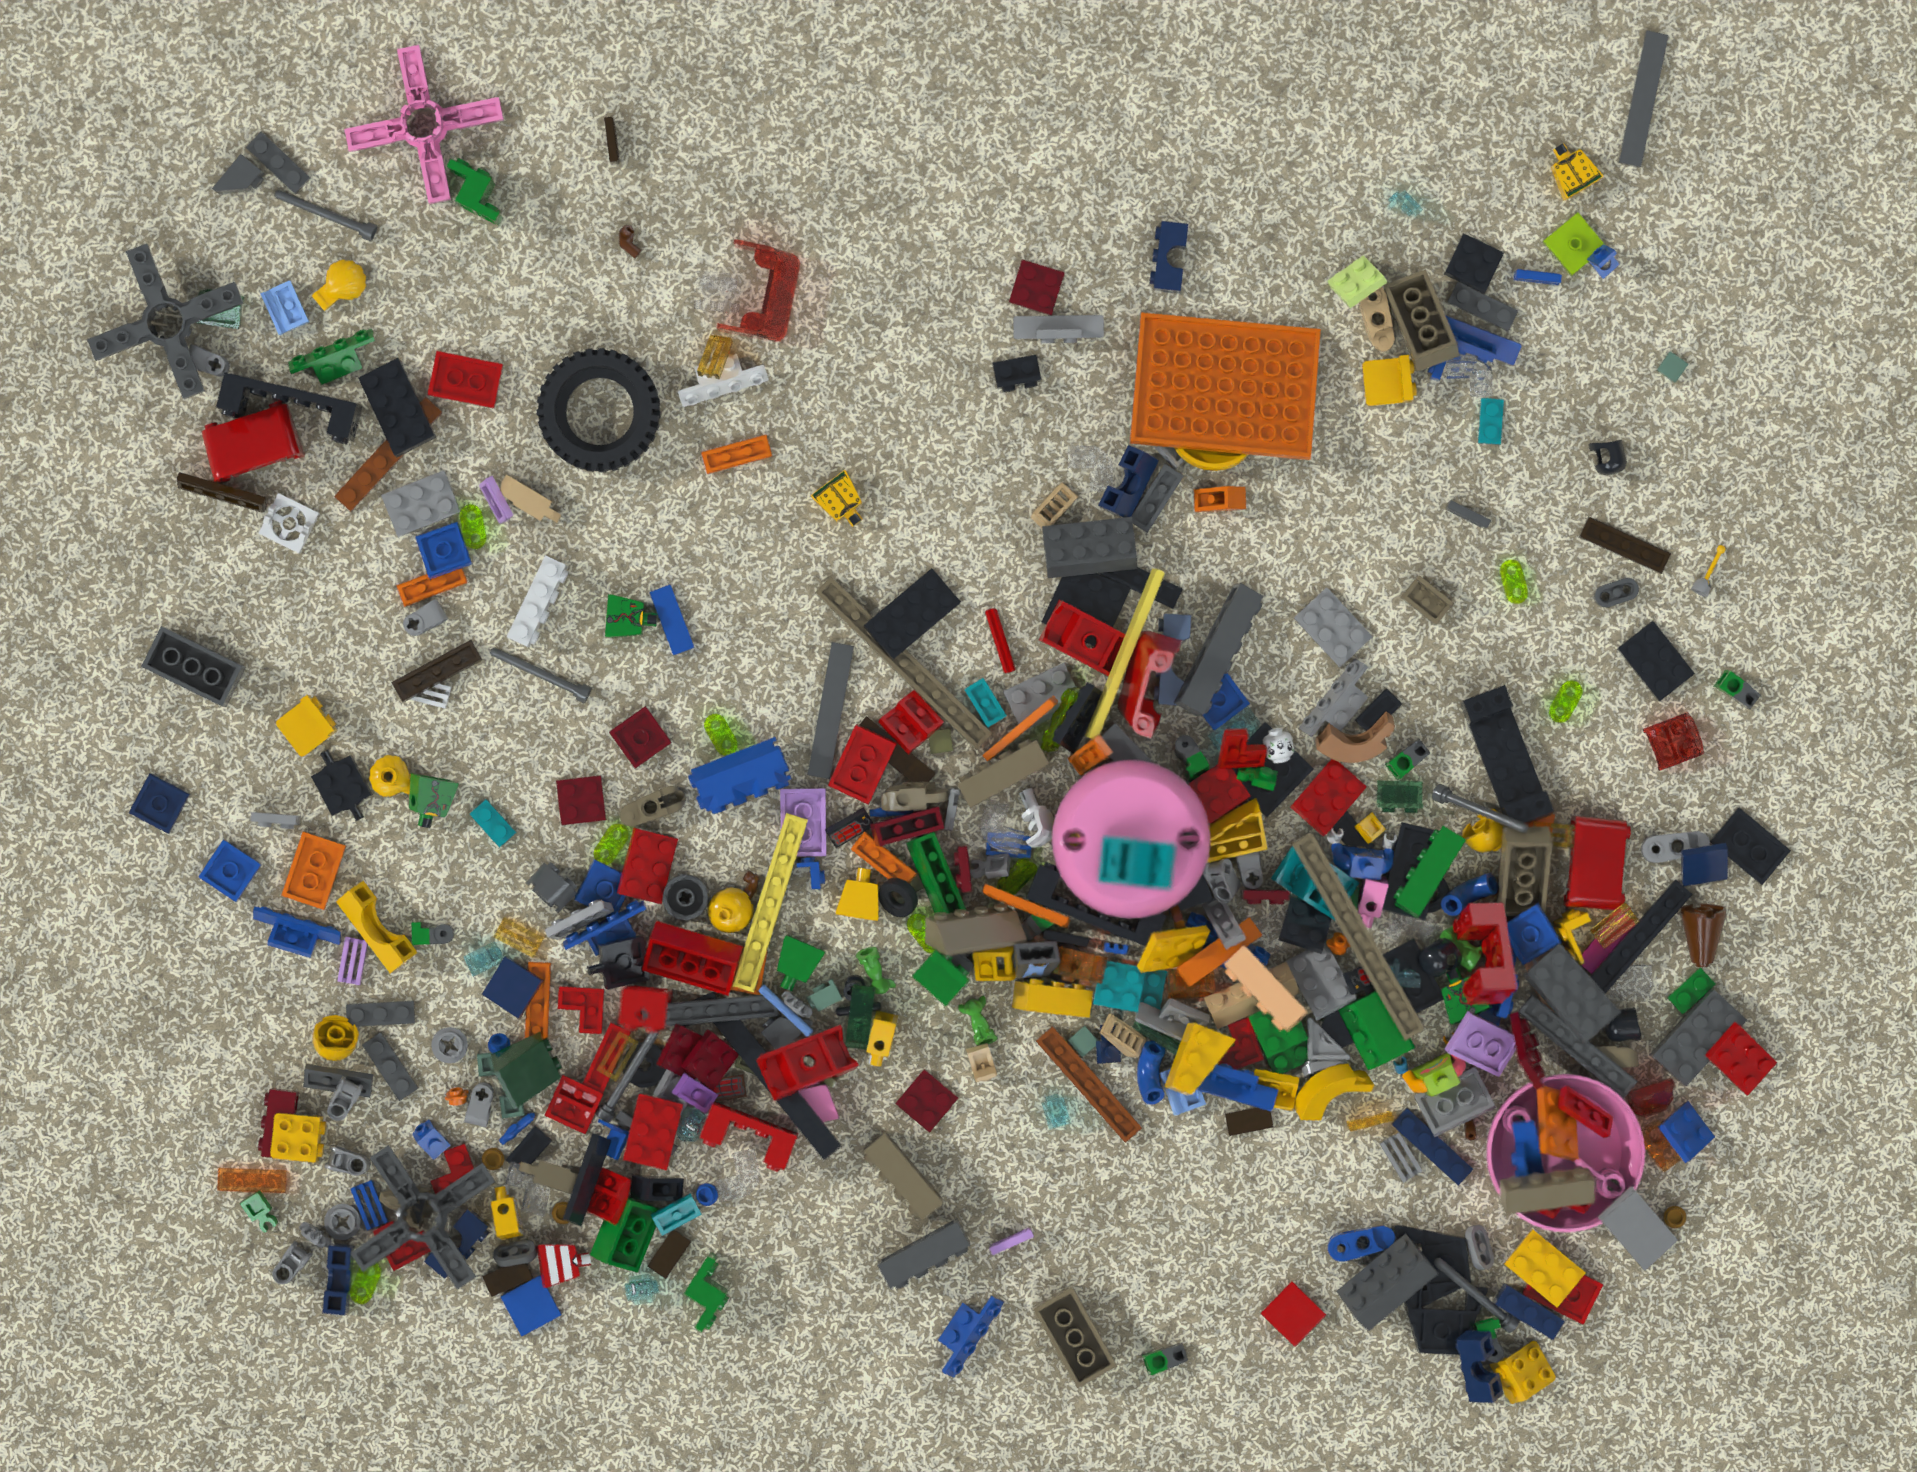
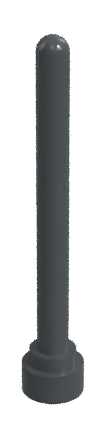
(366, 230)
(579, 691)
(1444, 795)
(606, 1111)
(1507, 1321)

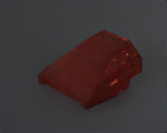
(1672, 745)
(1652, 1098)

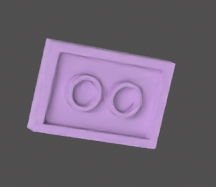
(811, 806)
(1482, 1044)

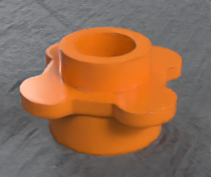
(1338, 944)
(457, 1096)

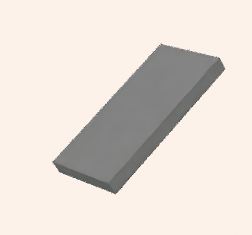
(1637, 1228)

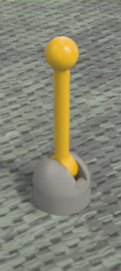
(1702, 585)

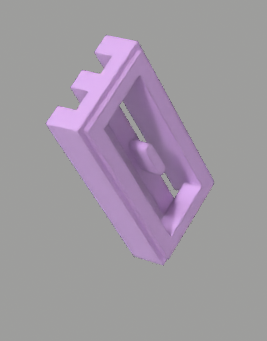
(496, 500)
(355, 941)
(1011, 1240)

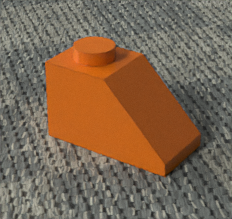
(1220, 499)

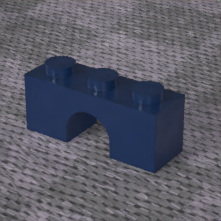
(1170, 236)
(1138, 471)
(471, 1228)
(339, 1279)
(1528, 1311)
(1479, 1383)

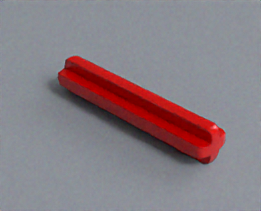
(1000, 640)

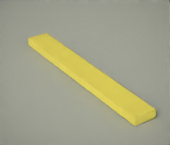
(1125, 653)
(770, 902)

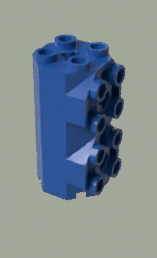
(739, 776)

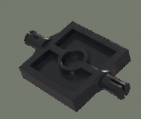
(341, 785)
(621, 962)

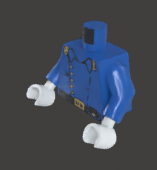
(1362, 861)

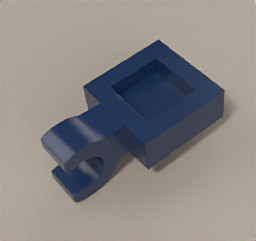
(1106, 1051)

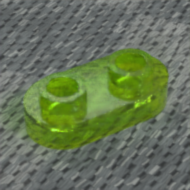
(472, 527)
(1514, 581)
(1566, 702)
(721, 734)
(611, 844)
(1018, 876)
(919, 934)
(365, 1281)

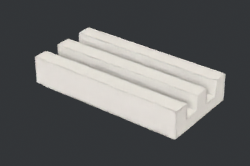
(445, 697)

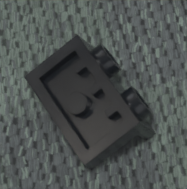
(1016, 373)

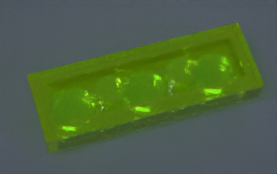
(1067, 699)

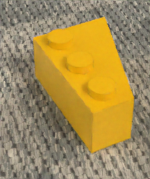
(1237, 833)
(1052, 998)
(1196, 1058)

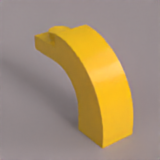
(1325, 1086)

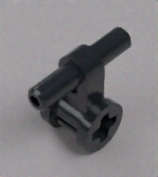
(856, 980)

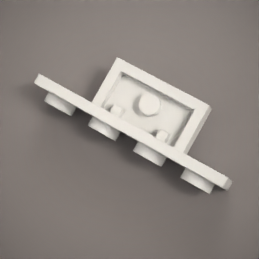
(731, 380)

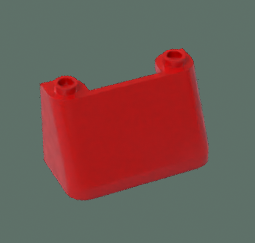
(251, 442)
(1153, 653)
(1597, 863)

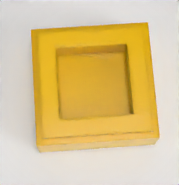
(1370, 828)

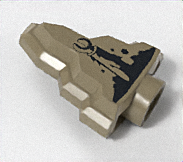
(416, 1212)

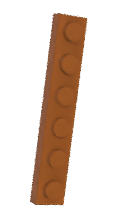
(376, 467)
(1088, 1084)

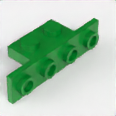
(334, 360)

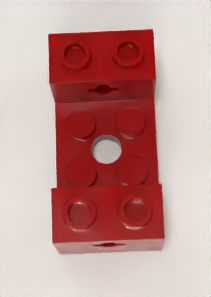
(1498, 978)
(651, 999)
(720, 1119)

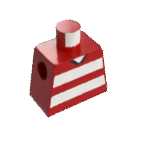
(560, 1263)

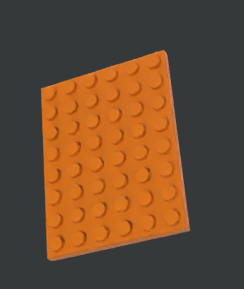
(1225, 386)

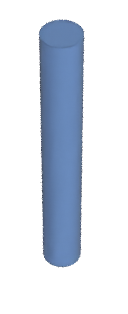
(785, 1010)

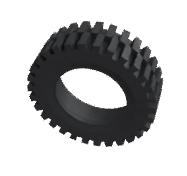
(574, 372)

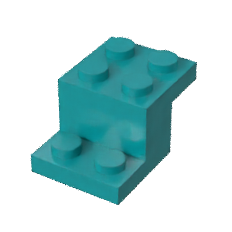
(1137, 862)
(1295, 878)
(1126, 987)

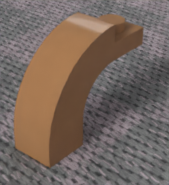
(1357, 747)

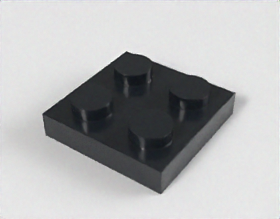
(1473, 263)
(1305, 926)

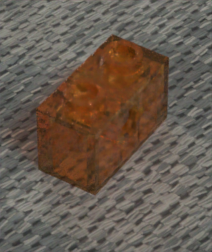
(1080, 965)

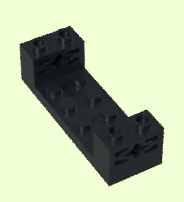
(236, 391)
(1506, 756)
(1042, 891)

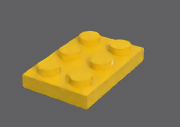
(1172, 948)
(1544, 1268)

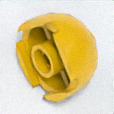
(1484, 835)
(730, 910)
(335, 1038)

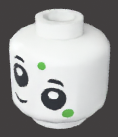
(1278, 745)

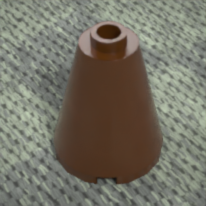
(1703, 931)

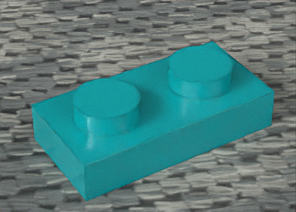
(1490, 421)
(985, 702)
(493, 823)
(676, 1214)

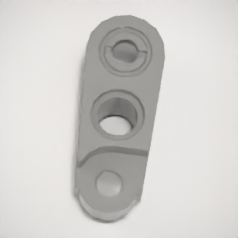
(1688, 839)

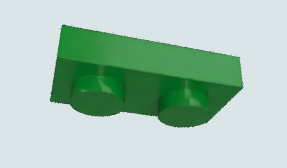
(1691, 990)

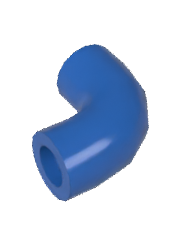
(1469, 892)
(1148, 1072)

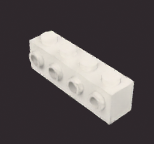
(535, 605)

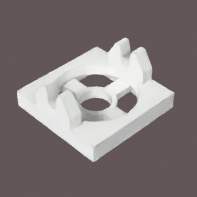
(267, 527)

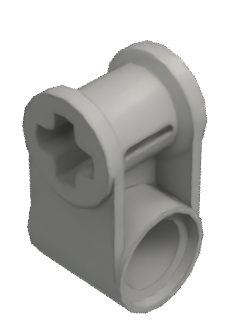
(204, 361)
(429, 616)
(1247, 865)
(1223, 880)
(344, 1096)
(478, 1108)
(343, 1160)
(291, 1262)

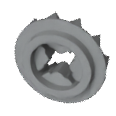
(796, 1004)
(447, 1034)
(342, 1232)
(315, 1235)

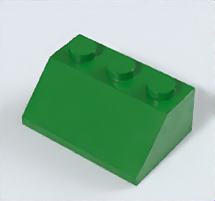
(1374, 1031)
(629, 1239)

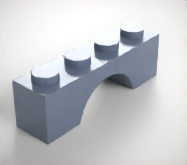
(1169, 684)

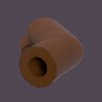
(626, 241)
(752, 880)
(1470, 1130)

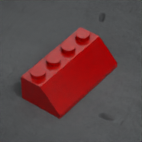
(692, 958)

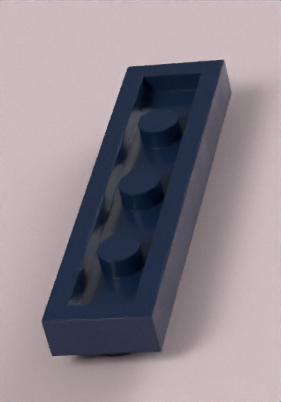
(1432, 1146)

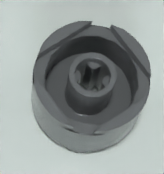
(551, 886)
(673, 893)

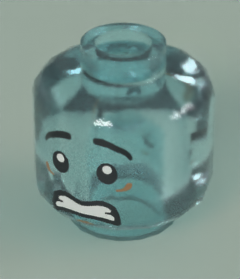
(691, 1125)
(641, 1289)

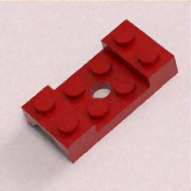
(1067, 633)
(785, 1067)

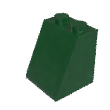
(526, 1068)

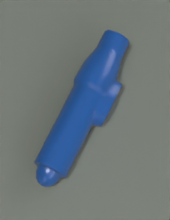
(881, 813)
(514, 1129)

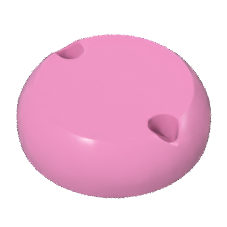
(1135, 803)
(1613, 1157)

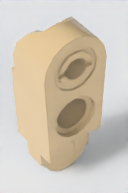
(1379, 335)
(528, 500)

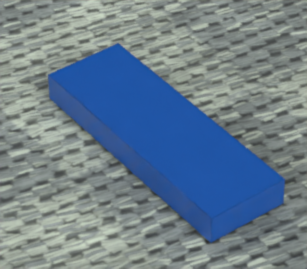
(672, 619)

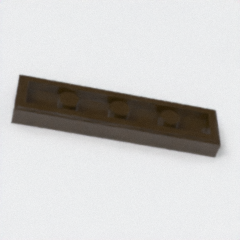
(221, 492)
(1624, 545)
(436, 671)
(904, 763)

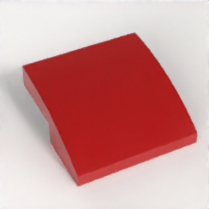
(911, 722)
(574, 1104)
(609, 1196)
(1293, 1314)

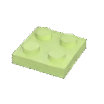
(1356, 281)

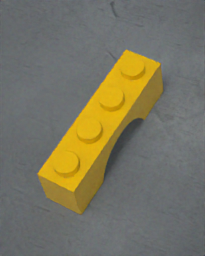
(360, 909)

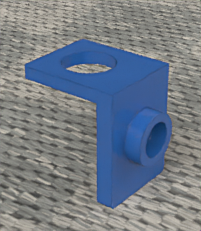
(1601, 257)
(618, 1139)

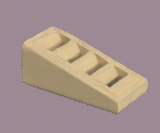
(1042, 521)
(1134, 1042)

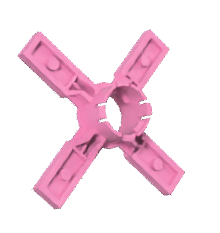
(428, 148)

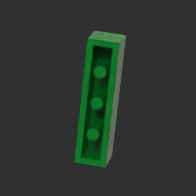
(1429, 872)
(935, 873)

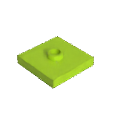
(1573, 243)

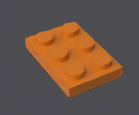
(313, 870)
(1556, 1127)

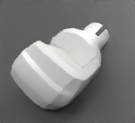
(1039, 818)

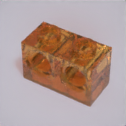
(1179, 989)
(1656, 1148)

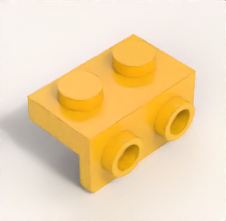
(1286, 1086)

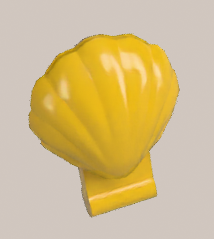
(343, 281)
(381, 772)

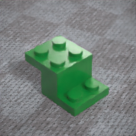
(475, 191)
(941, 977)
(1282, 1049)
(707, 1293)

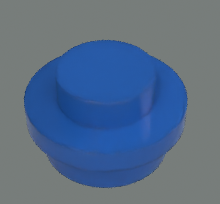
(498, 1042)
(707, 1194)

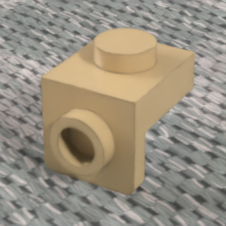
(981, 1062)

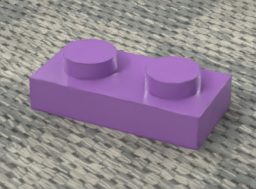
(694, 1093)

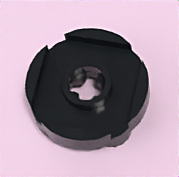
(655, 1072)

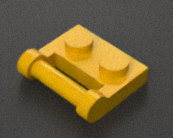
(987, 967)

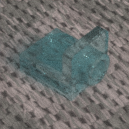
(1409, 205)
(483, 958)
(1407, 977)

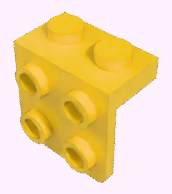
(1388, 381)
(306, 725)
(1570, 920)
(298, 1137)
(1524, 1373)

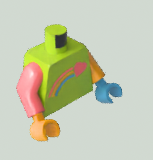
(1433, 1076)

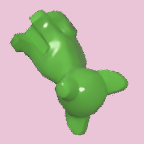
(1469, 953)
(869, 958)
(980, 1026)

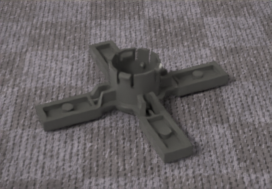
(157, 299)
(436, 1238)

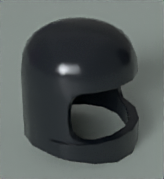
(1617, 457)
(1434, 957)
(1624, 1026)

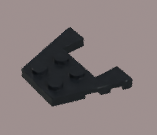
(1439, 1245)
(1438, 1329)

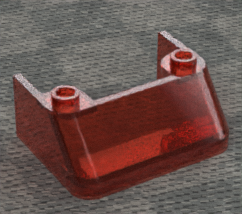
(779, 294)

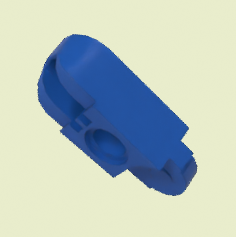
(1379, 1239)

